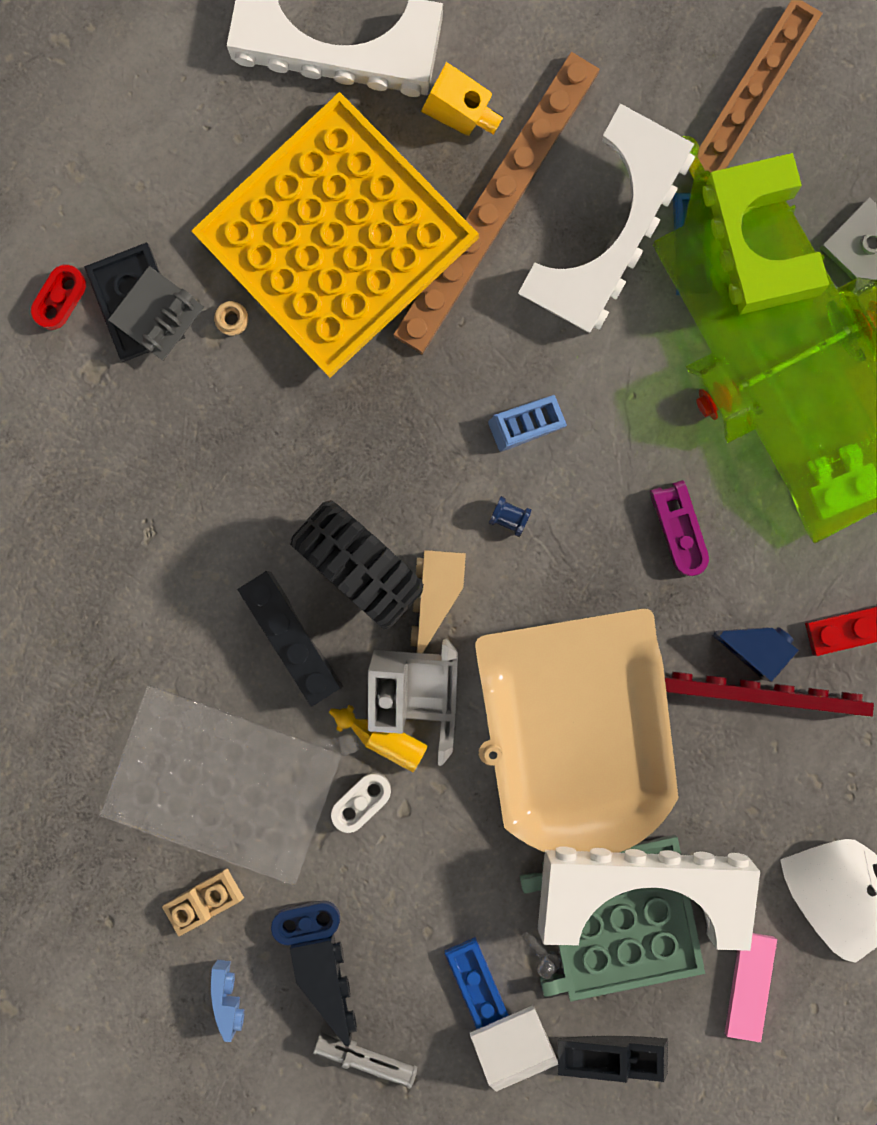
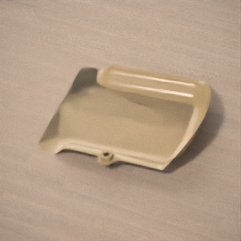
(579, 731)

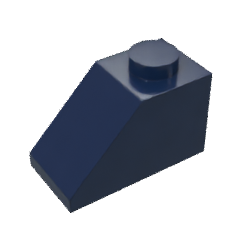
(761, 649)

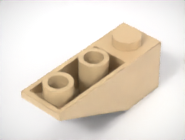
(443, 581)

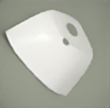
(833, 894)

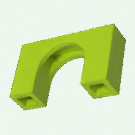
(754, 279)

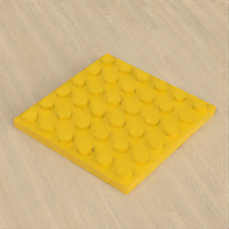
(335, 234)

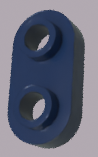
(307, 925)

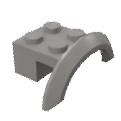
(414, 688)

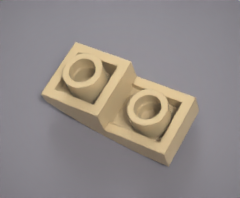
(202, 902)

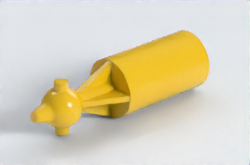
(395, 747)

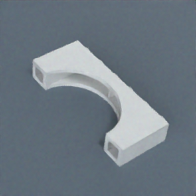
(395, 60)
(652, 162)
(583, 880)

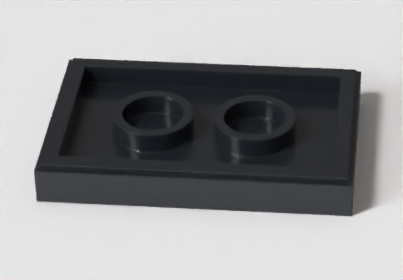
(111, 282)

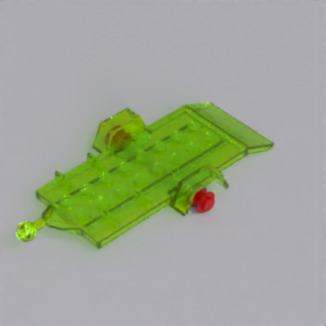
(804, 372)

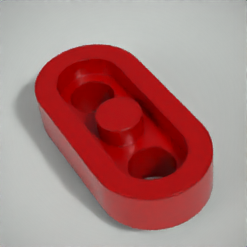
(56, 296)

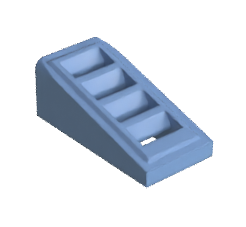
(501, 433)

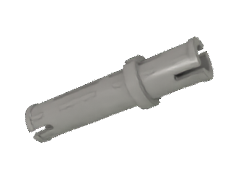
(365, 1060)

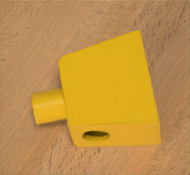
(461, 103)

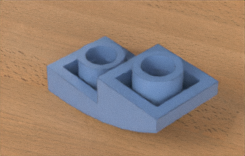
(225, 1008)

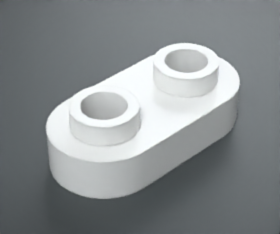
(361, 801)

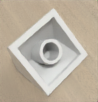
(513, 1048)

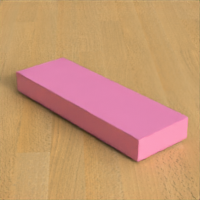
(751, 989)

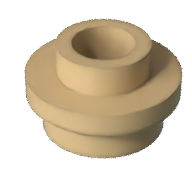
(231, 308)

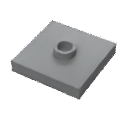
(855, 243)

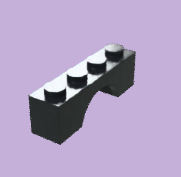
(289, 638)

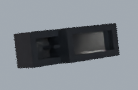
(613, 1058)

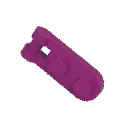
(681, 529)

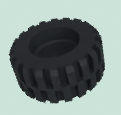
(357, 563)

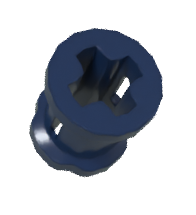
(510, 516)

